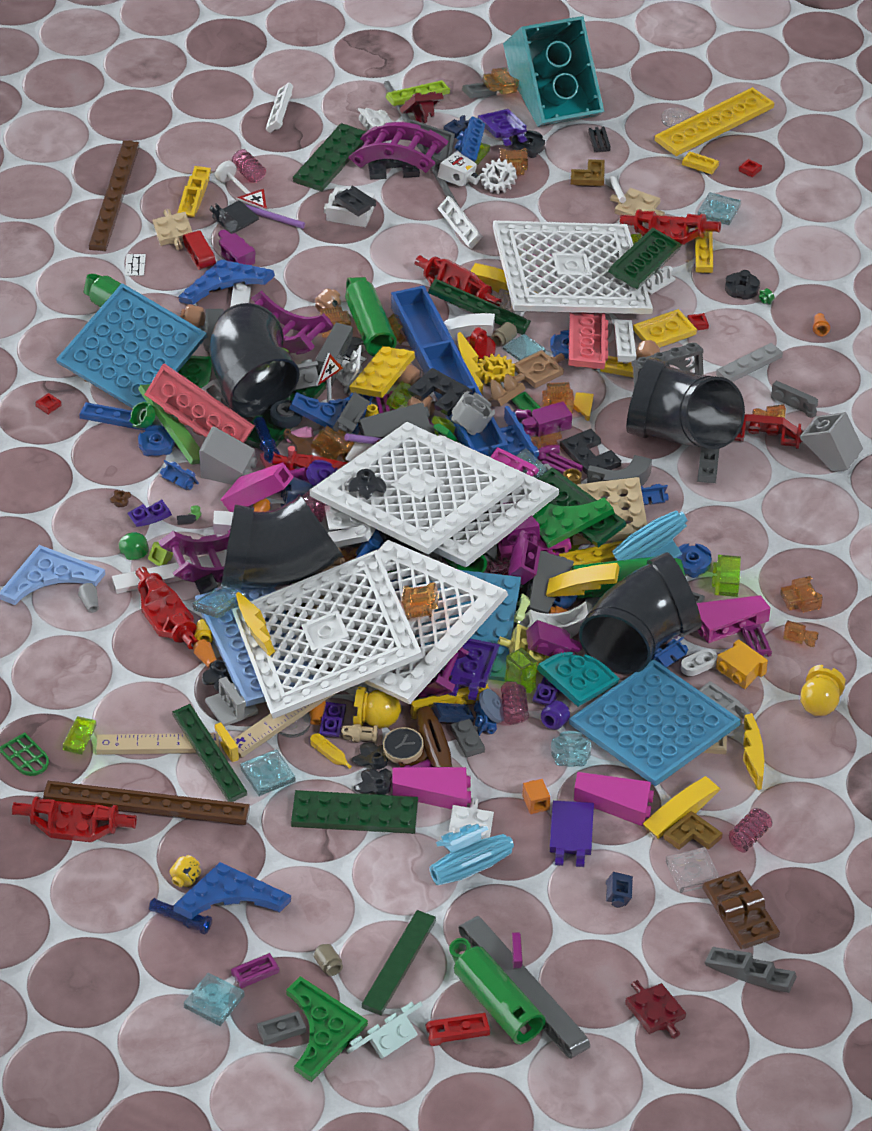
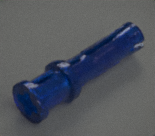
(267, 444)
(198, 922)

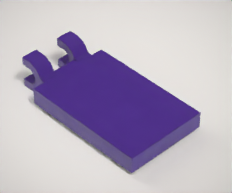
(503, 125)
(475, 667)
(571, 830)

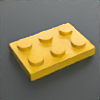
(665, 328)

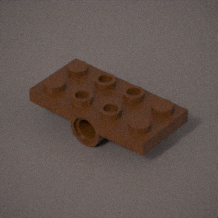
(741, 909)

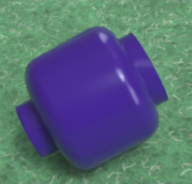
(555, 715)

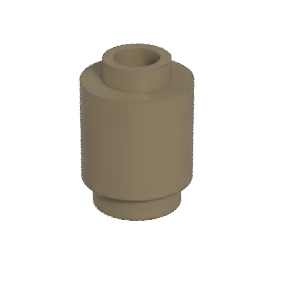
(504, 334)
(328, 959)

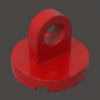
(481, 343)

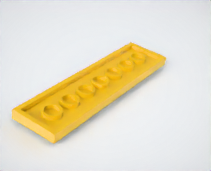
(714, 121)

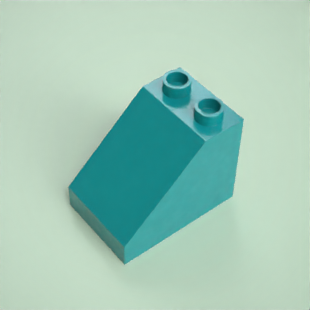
(555, 71)

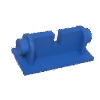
(174, 471)
(656, 493)
(674, 649)
(482, 721)

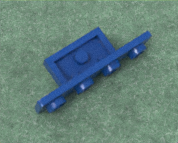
(470, 139)
(515, 435)

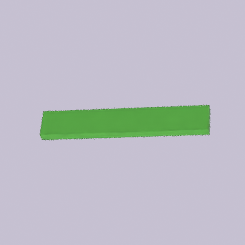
(175, 429)

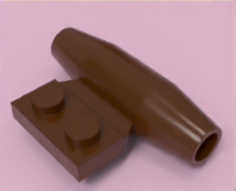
(434, 740)

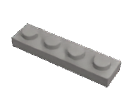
(750, 362)

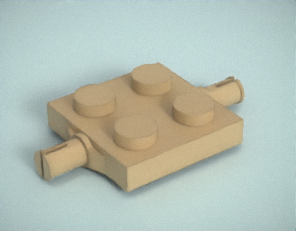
(636, 200)
(171, 228)

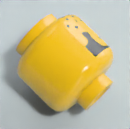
(185, 871)

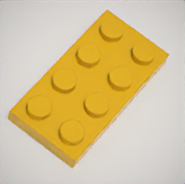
(382, 372)

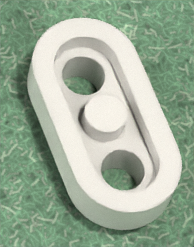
(696, 663)

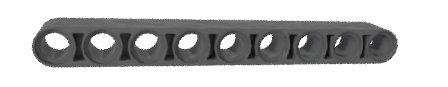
(558, 1024)

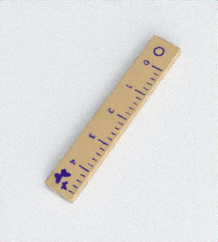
(269, 727)
(146, 743)

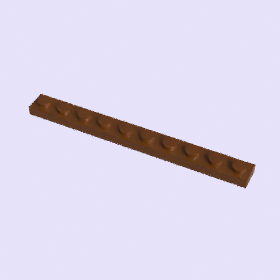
(114, 196)
(149, 802)

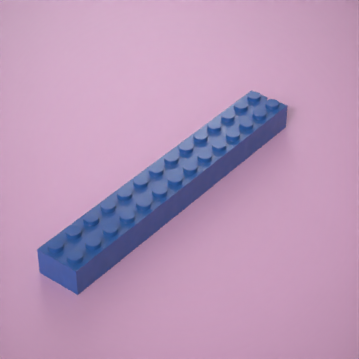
(437, 350)

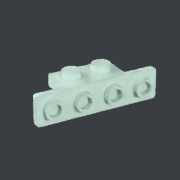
(390, 1036)

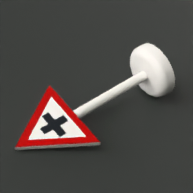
(227, 171)
(329, 368)

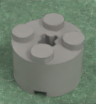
(472, 412)

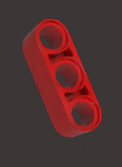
(199, 249)

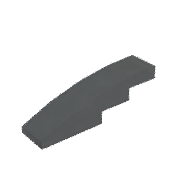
(708, 465)
(750, 970)

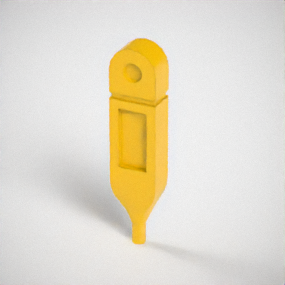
(329, 750)

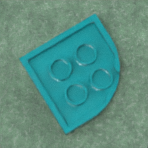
(578, 676)

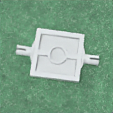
(470, 815)

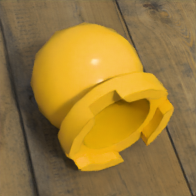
(822, 690)
(376, 708)

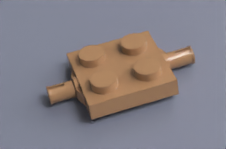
(539, 368)

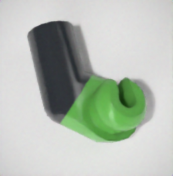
(194, 515)

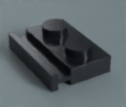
(355, 201)

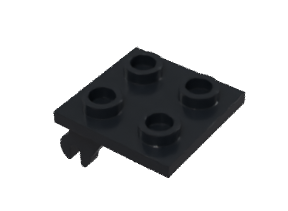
(233, 216)

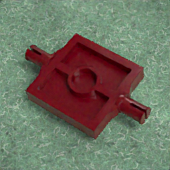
(655, 1008)

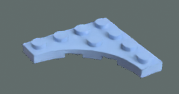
(48, 568)

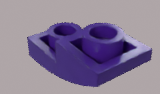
(145, 516)
(545, 692)
(333, 719)

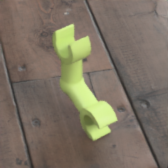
(523, 603)

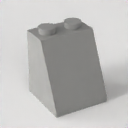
(833, 440)
(225, 457)

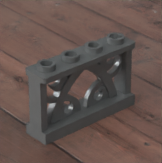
(675, 357)

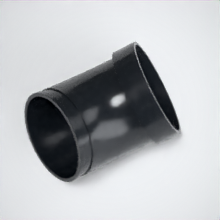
(251, 359)
(685, 407)
(276, 547)
(640, 616)

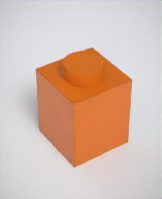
(536, 796)

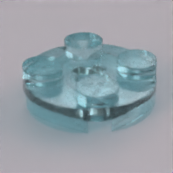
(570, 758)

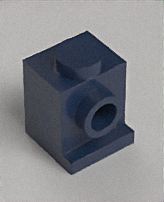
(619, 889)

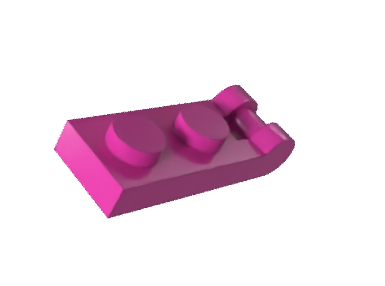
(514, 462)

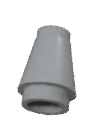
(89, 597)

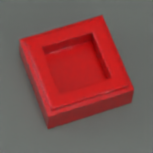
(750, 168)
(699, 321)
(48, 403)

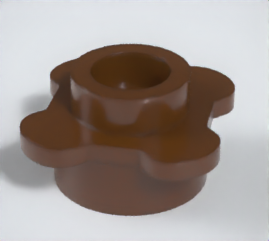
(120, 498)

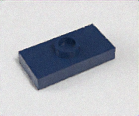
(452, 712)

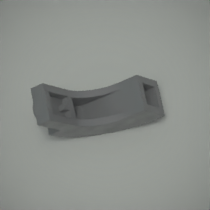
(351, 414)
(638, 467)

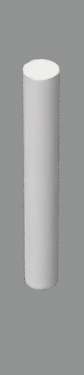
(618, 190)

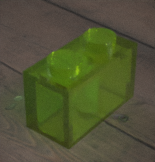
(727, 575)
(521, 669)

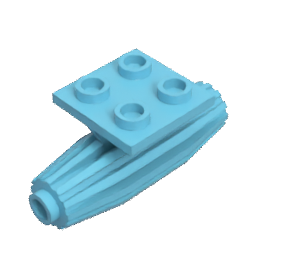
(653, 538)
(469, 853)

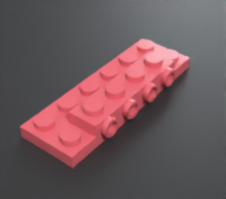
(588, 340)
(195, 406)

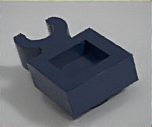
(457, 126)

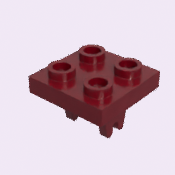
(421, 105)

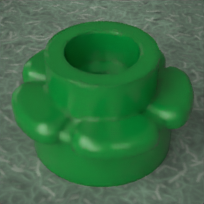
(766, 296)

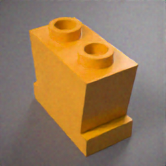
(741, 664)

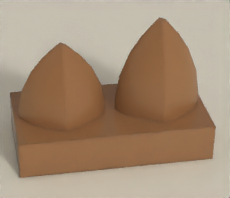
(511, 389)

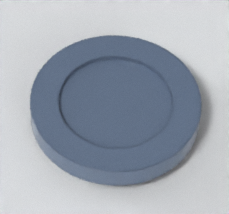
(491, 705)

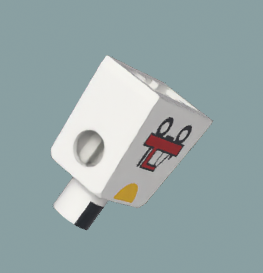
(458, 170)

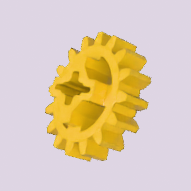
(495, 368)

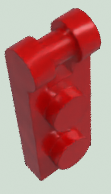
(457, 1028)

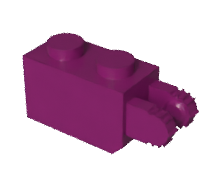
(235, 248)
(548, 420)
(524, 557)
(550, 639)

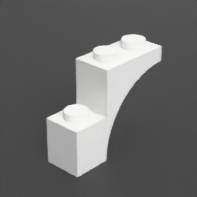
(568, 620)

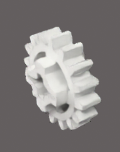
(506, 173)

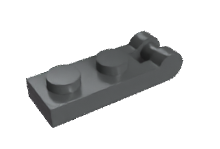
(794, 398)

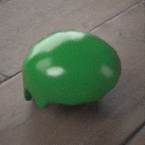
(142, 415)
(134, 546)

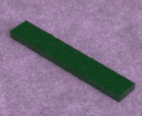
(477, 305)
(209, 753)
(398, 962)

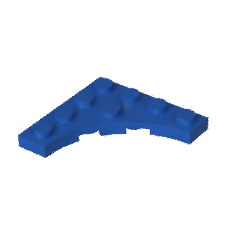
(225, 275)
(322, 412)
(229, 887)

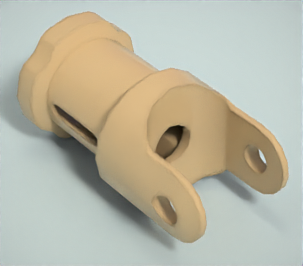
(359, 733)

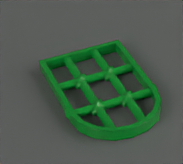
(25, 748)

